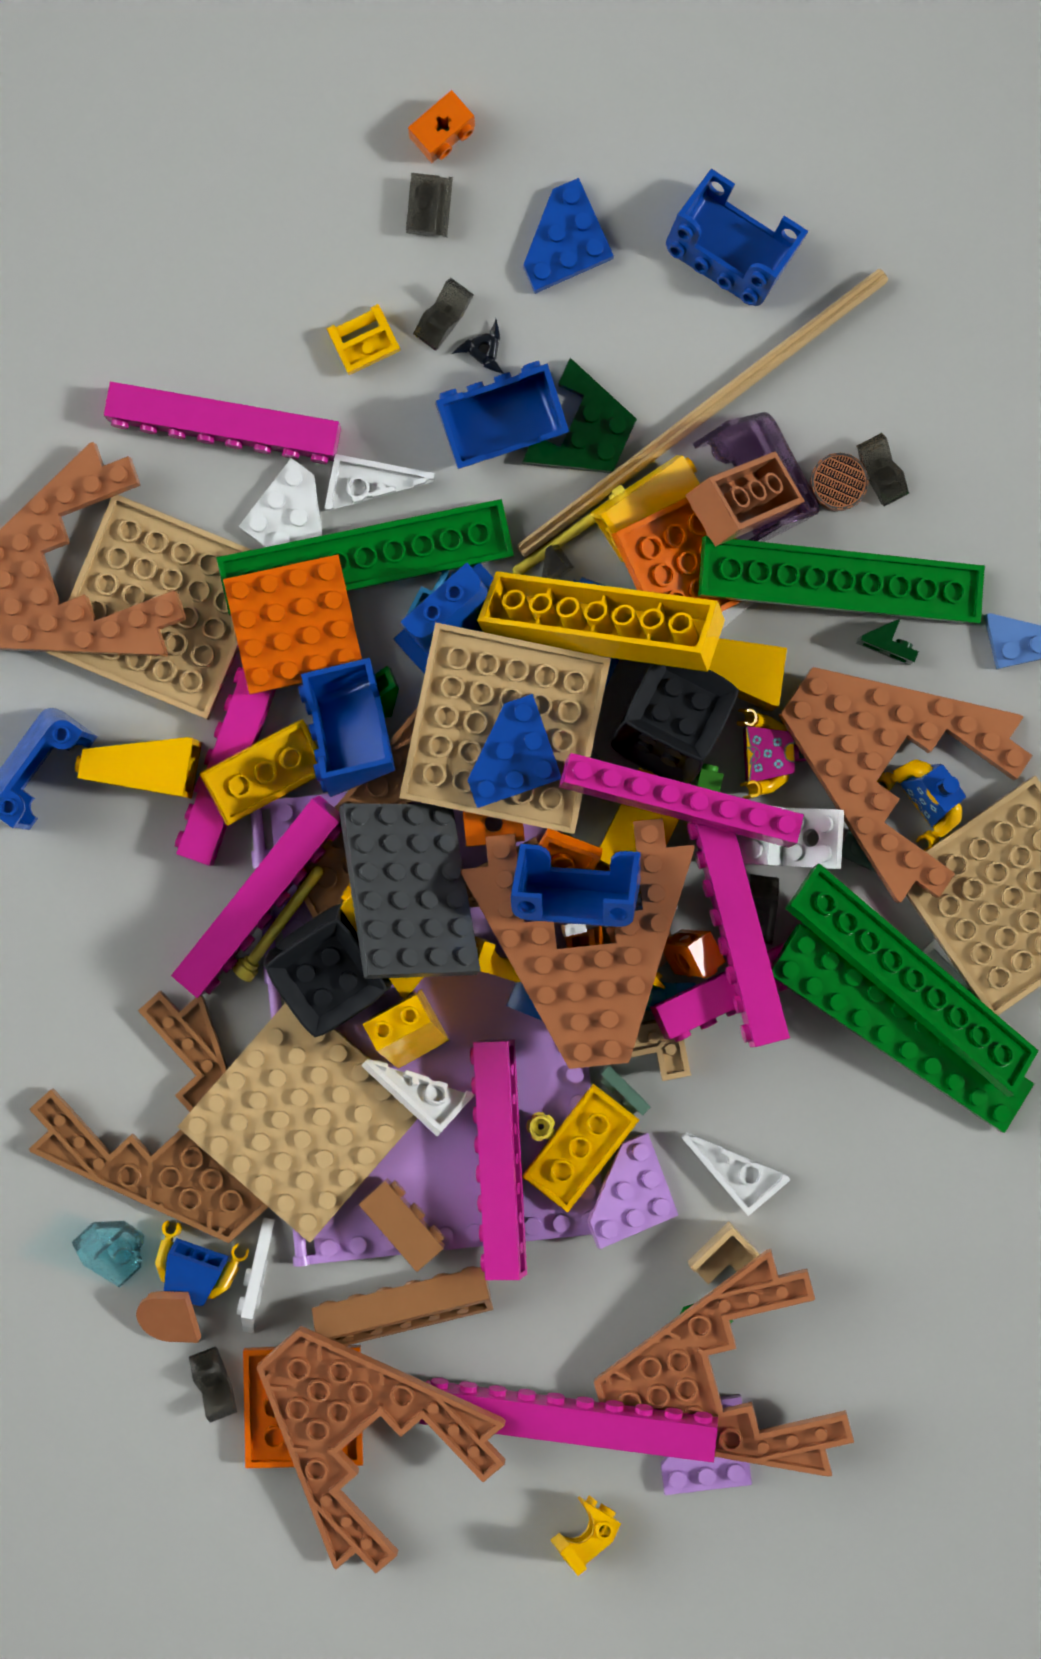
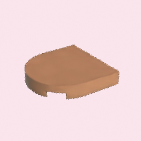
(169, 1317)

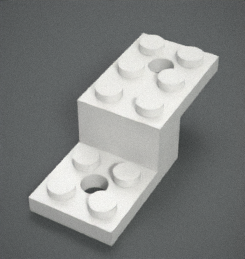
(827, 851)

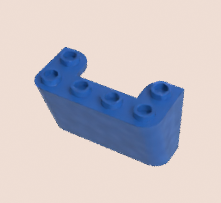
(730, 244)
(501, 415)
(347, 725)
(575, 894)

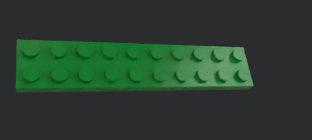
(392, 548)
(841, 580)
(912, 980)
(850, 998)

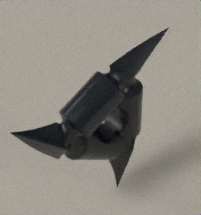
(488, 359)

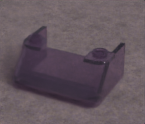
(751, 438)

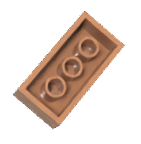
(744, 498)

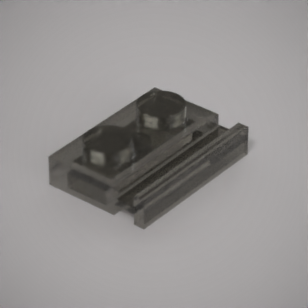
(429, 205)

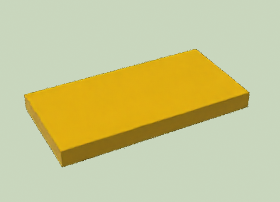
(262, 772)
(580, 1147)

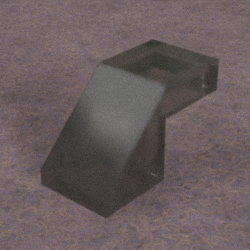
(444, 315)
(882, 472)
(556, 563)
(766, 897)
(214, 1383)

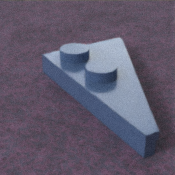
(1013, 640)

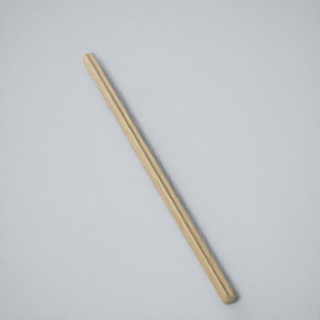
(702, 413)

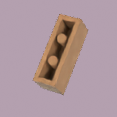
(403, 1224)

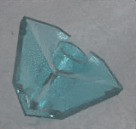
(111, 1250)

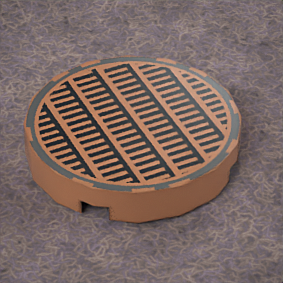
(839, 481)

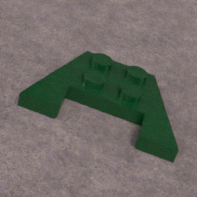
(596, 432)

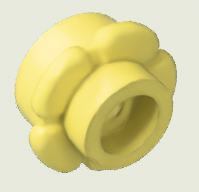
(540, 1134)

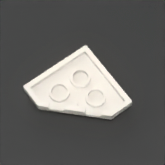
(286, 509)

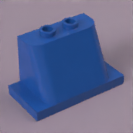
(453, 604)

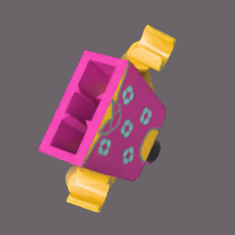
(767, 753)

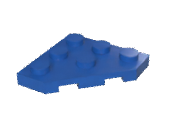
(566, 239)
(514, 755)

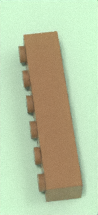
(404, 1307)

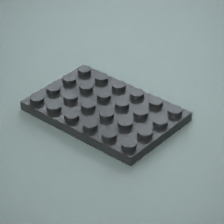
(408, 891)

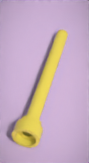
(562, 538)
(247, 967)

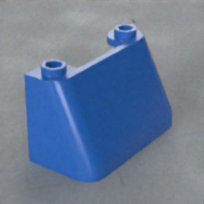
(49, 730)

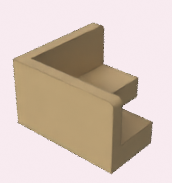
(670, 1054)
(724, 1248)

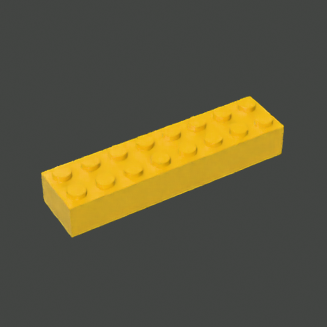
(604, 620)

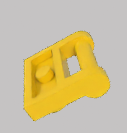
(367, 347)

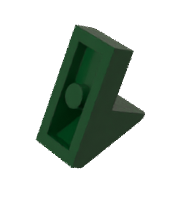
(881, 641)

